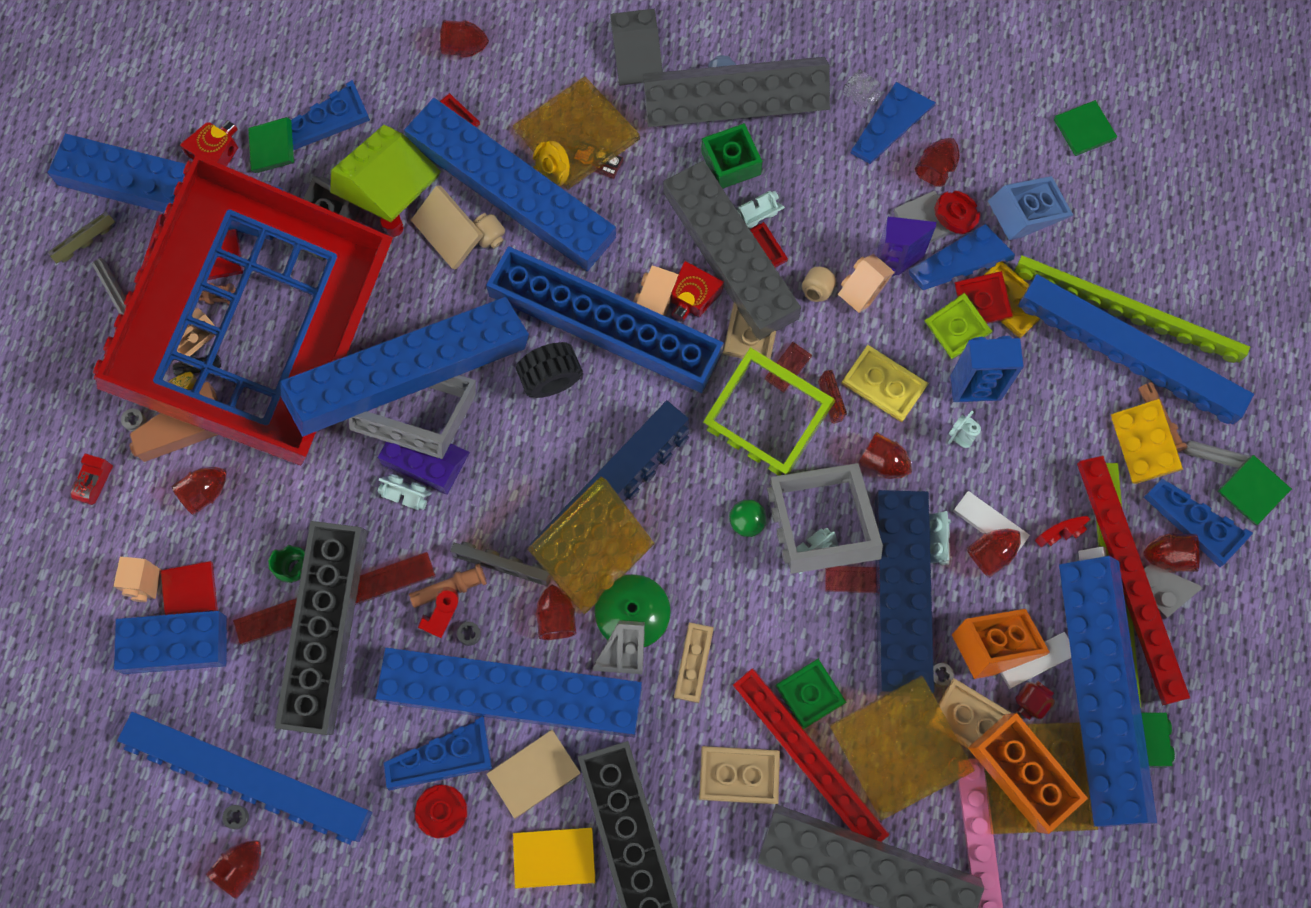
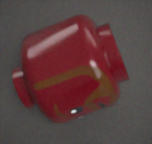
(1034, 700)

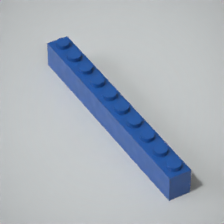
(1135, 350)
(245, 777)

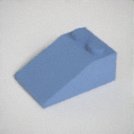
(1029, 206)

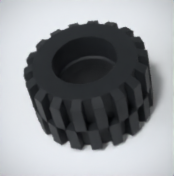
(549, 370)

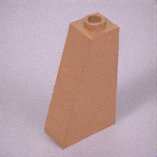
(168, 434)

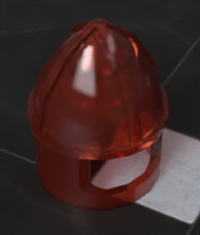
(461, 38)
(938, 161)
(886, 458)
(200, 488)
(995, 550)
(1174, 552)
(555, 614)
(236, 867)

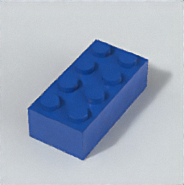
(986, 369)
(170, 642)

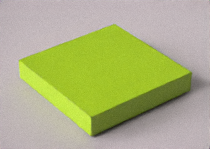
(957, 325)

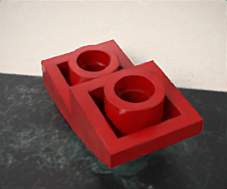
(1066, 528)

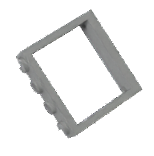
(418, 438)
(831, 556)

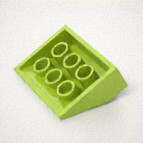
(383, 174)

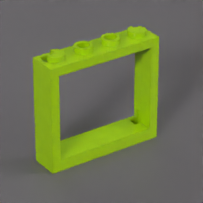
(790, 378)

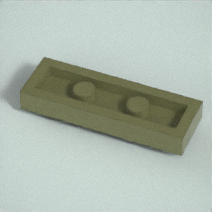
(81, 238)

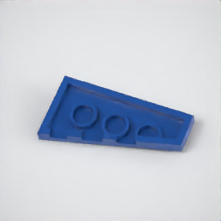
(332, 116)
(893, 118)
(969, 253)
(1216, 535)
(446, 757)

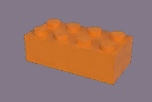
(1028, 773)

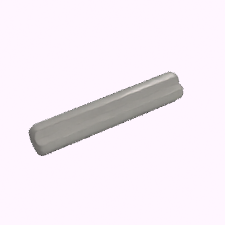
(110, 284)
(1215, 454)

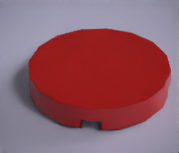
(957, 212)
(447, 817)

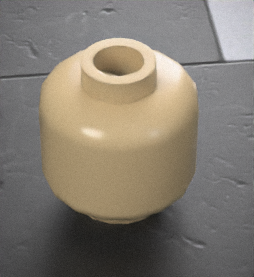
(491, 230)
(818, 284)

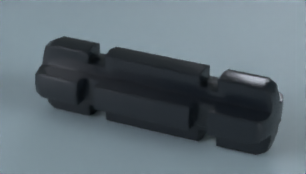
(180, 368)

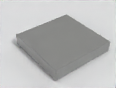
(923, 209)

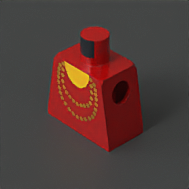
(212, 143)
(694, 291)

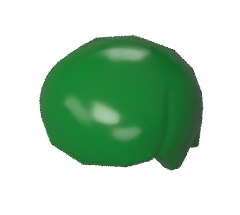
(748, 518)
(281, 560)

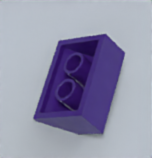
(904, 242)
(424, 468)

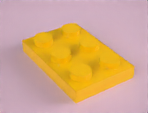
(1146, 442)

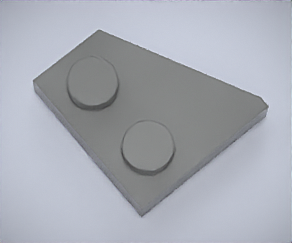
(1169, 589)
(623, 649)

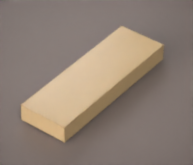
(693, 662)

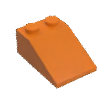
(998, 642)

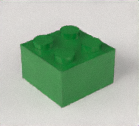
(731, 156)

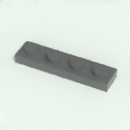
(492, 560)

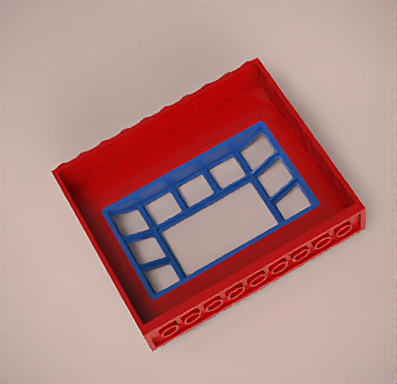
(178, 274)

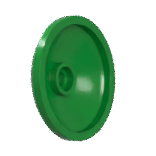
(638, 590)

